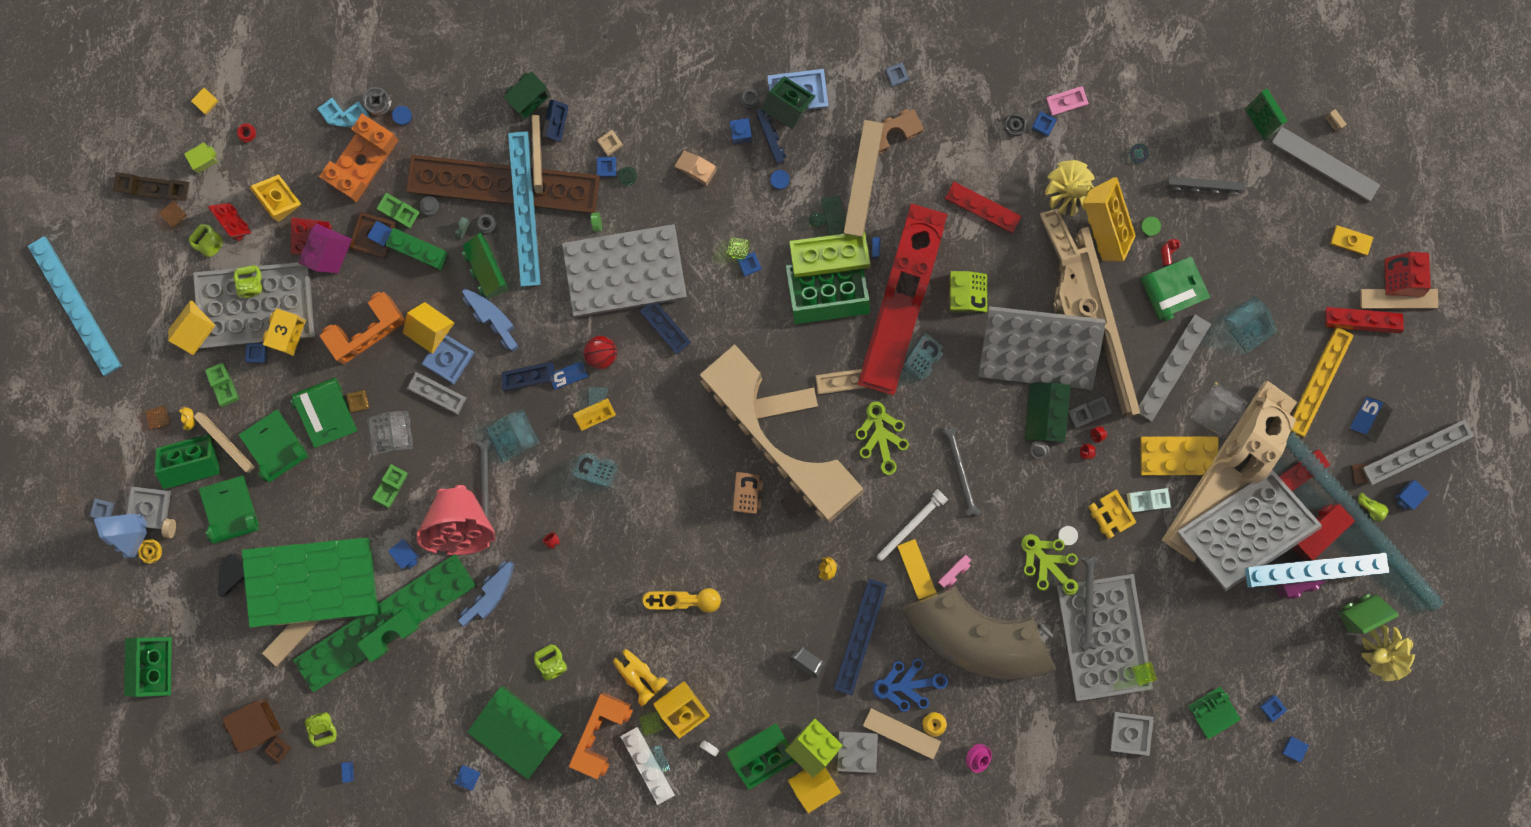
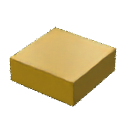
(205, 101)

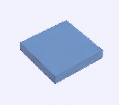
(449, 359)

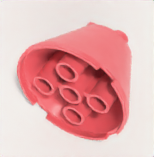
(455, 524)

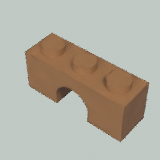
(906, 123)

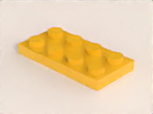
(1177, 455)

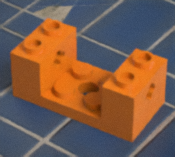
(369, 141)
(344, 349)
(587, 760)

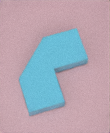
(335, 116)

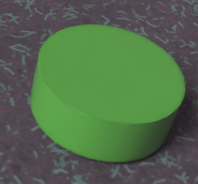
(596, 222)
(1151, 226)

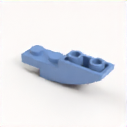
(488, 312)
(494, 588)

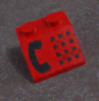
(1407, 274)

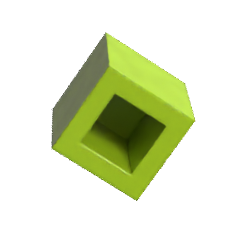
(201, 157)

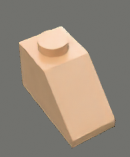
(696, 167)

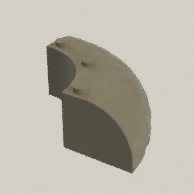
(979, 641)

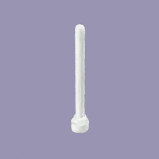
(937, 499)

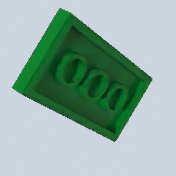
(1266, 114)

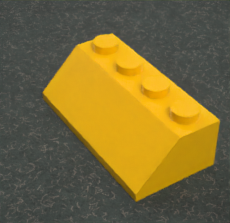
(1109, 220)

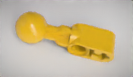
(707, 600)

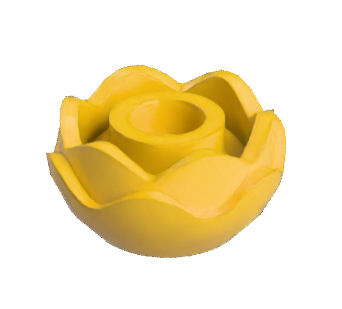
(187, 418)
(144, 554)
(827, 568)
(937, 730)

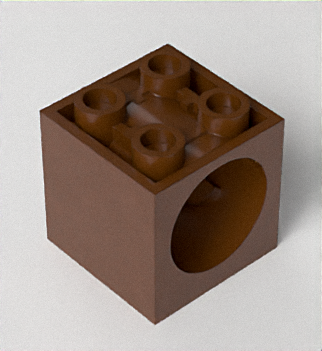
(251, 725)

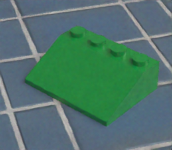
(828, 295)
(515, 732)

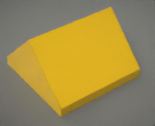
(276, 197)
(426, 326)
(190, 328)
(814, 791)

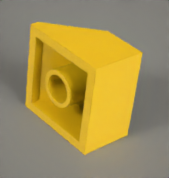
(681, 710)

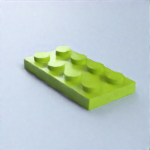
(829, 254)

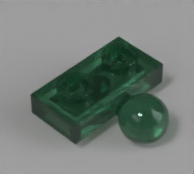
(832, 215)

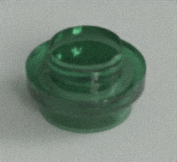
(627, 175)

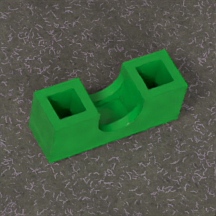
(417, 249)
(374, 644)

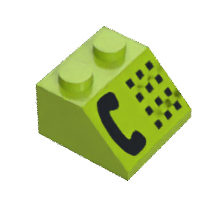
(967, 291)

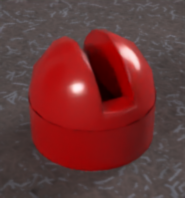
(1095, 436)
(1087, 451)
(551, 540)

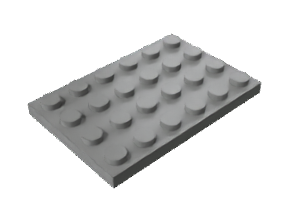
(624, 270)
(246, 319)
(1041, 347)
(1249, 530)
(1115, 632)

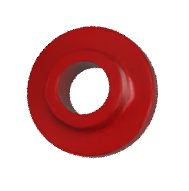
(244, 127)

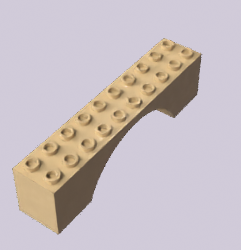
(736, 386)

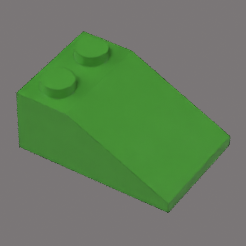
(1366, 614)

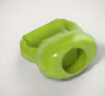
(209, 244)
(249, 286)
(1376, 510)
(552, 667)
(318, 724)

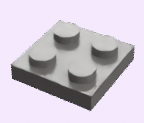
(151, 505)
(1131, 733)
(857, 752)

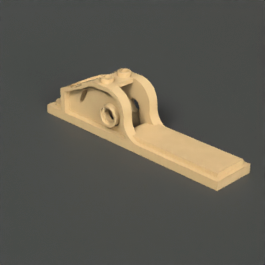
(1089, 290)
(1247, 437)

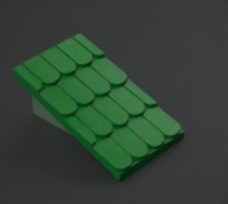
(309, 582)

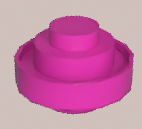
(978, 758)

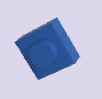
(467, 777)

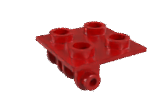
(230, 220)
(300, 231)

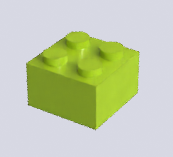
(814, 748)

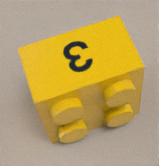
(283, 331)

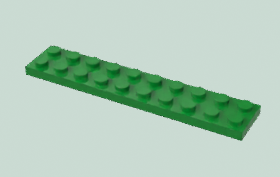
(421, 597)

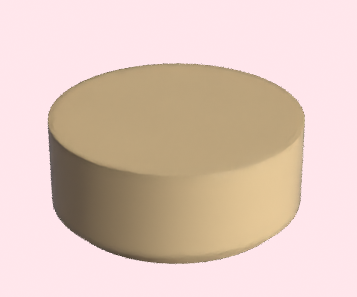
(168, 528)

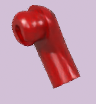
(1167, 250)

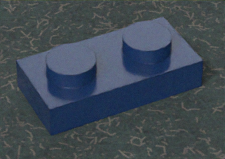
(555, 120)

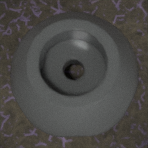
(1013, 119)

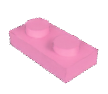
(1066, 101)
(949, 578)

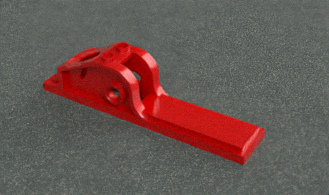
(900, 311)

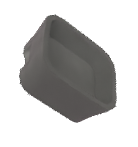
(807, 662)

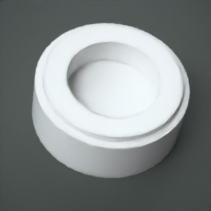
(1068, 535)
(709, 748)

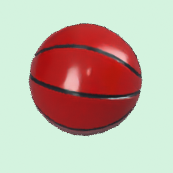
(600, 352)

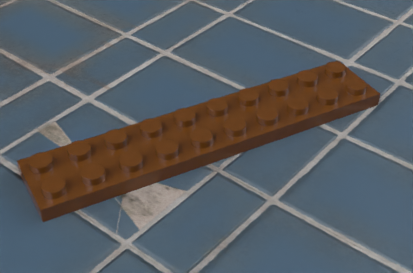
(494, 184)

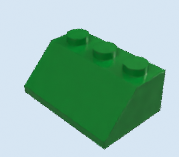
(484, 267)
(186, 461)
(147, 666)
(761, 756)

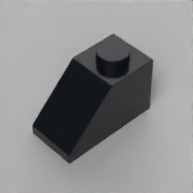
(230, 574)

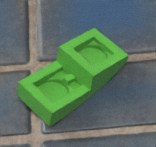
(397, 210)
(222, 384)
(390, 486)

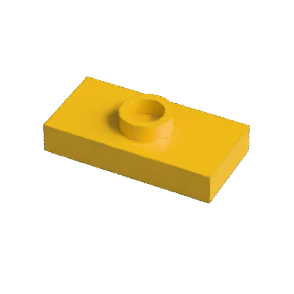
(1351, 240)
(594, 414)

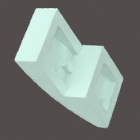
(1148, 500)

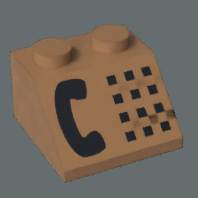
(746, 493)

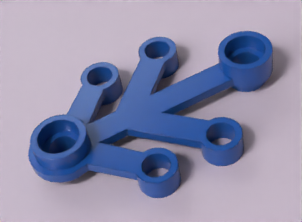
(907, 685)

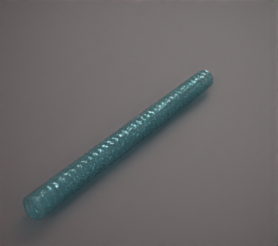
(1364, 523)

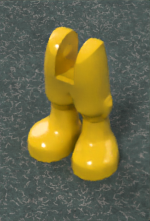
(632, 675)

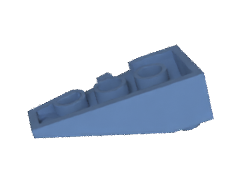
(123, 532)

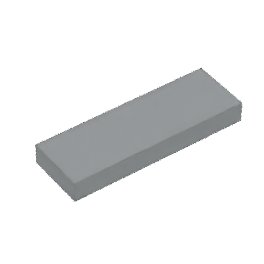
(436, 393)

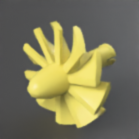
(1072, 182)
(1389, 659)

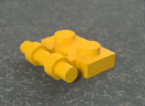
(1117, 511)

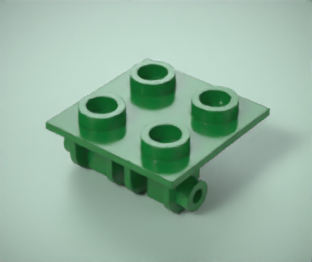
(1214, 712)

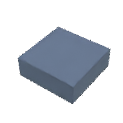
(897, 74)
(101, 508)

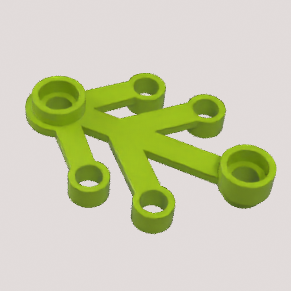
(881, 435)
(1048, 561)

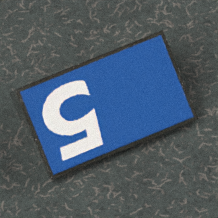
(568, 369)
(1371, 418)

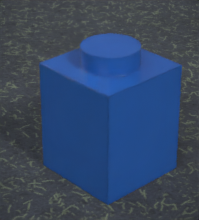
(740, 131)
(1411, 495)
(404, 554)

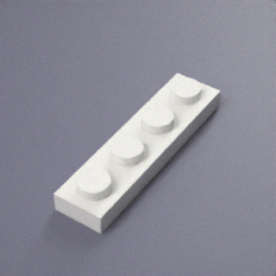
(647, 765)

